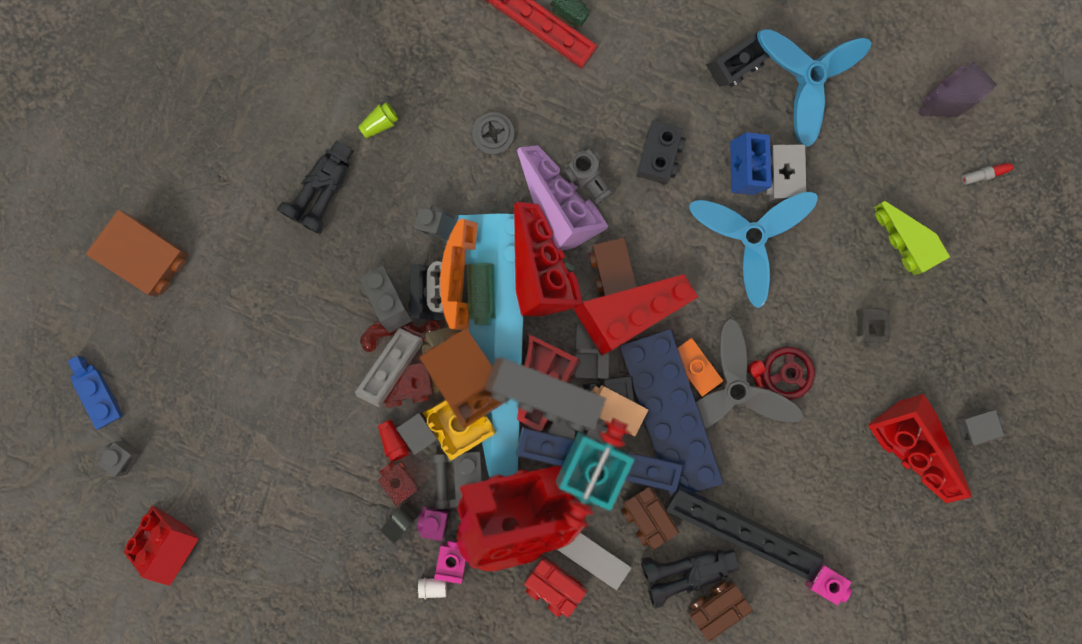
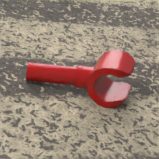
(756, 369)

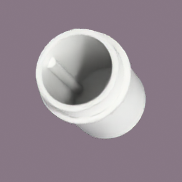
(432, 588)

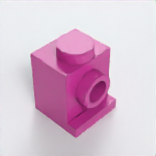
(444, 571)
(822, 580)

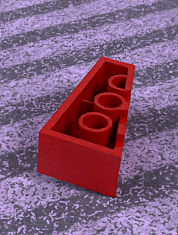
(627, 313)

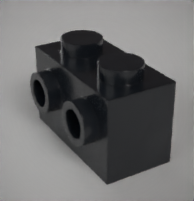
(737, 60)
(660, 152)

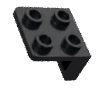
(418, 294)

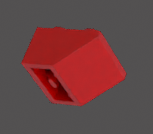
(160, 546)

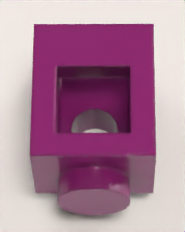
(433, 523)

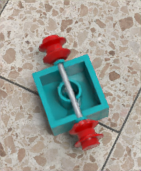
(594, 472)

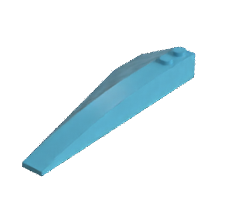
(504, 336)

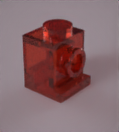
(408, 483)

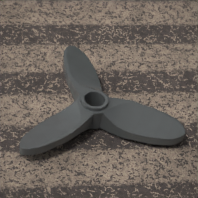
(733, 361)

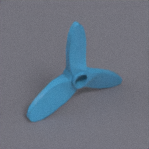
(810, 94)
(776, 221)

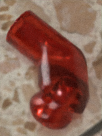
(421, 331)
(371, 336)

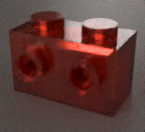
(413, 384)

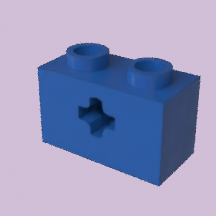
(750, 163)

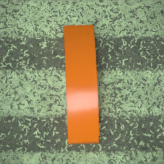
(452, 273)

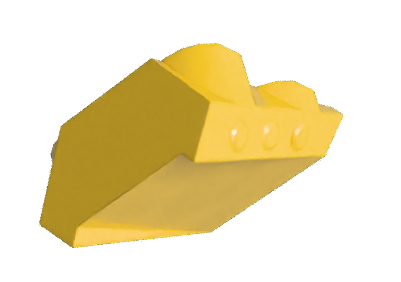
(451, 434)

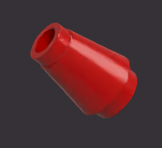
(392, 441)

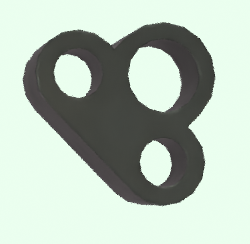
(400, 522)

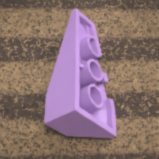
(566, 211)

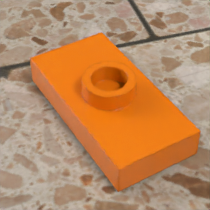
(698, 368)

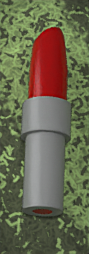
(986, 173)

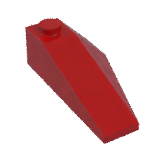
(540, 273)
(917, 437)

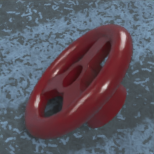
(797, 376)

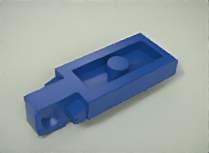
(94, 393)

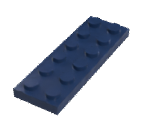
(672, 409)

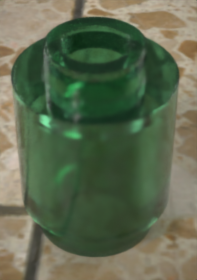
(571, 11)

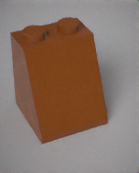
(137, 253)
(461, 376)

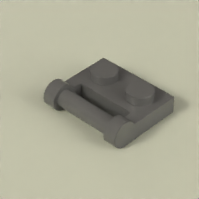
(466, 471)

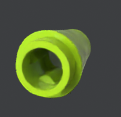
(378, 120)

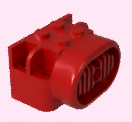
(524, 506)

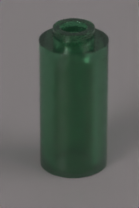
(481, 293)

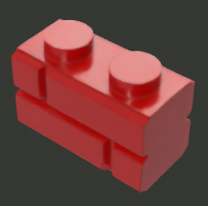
(554, 587)

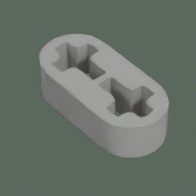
(433, 287)

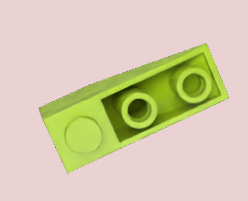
(916, 243)

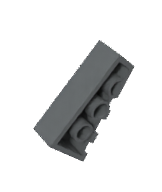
(545, 394)

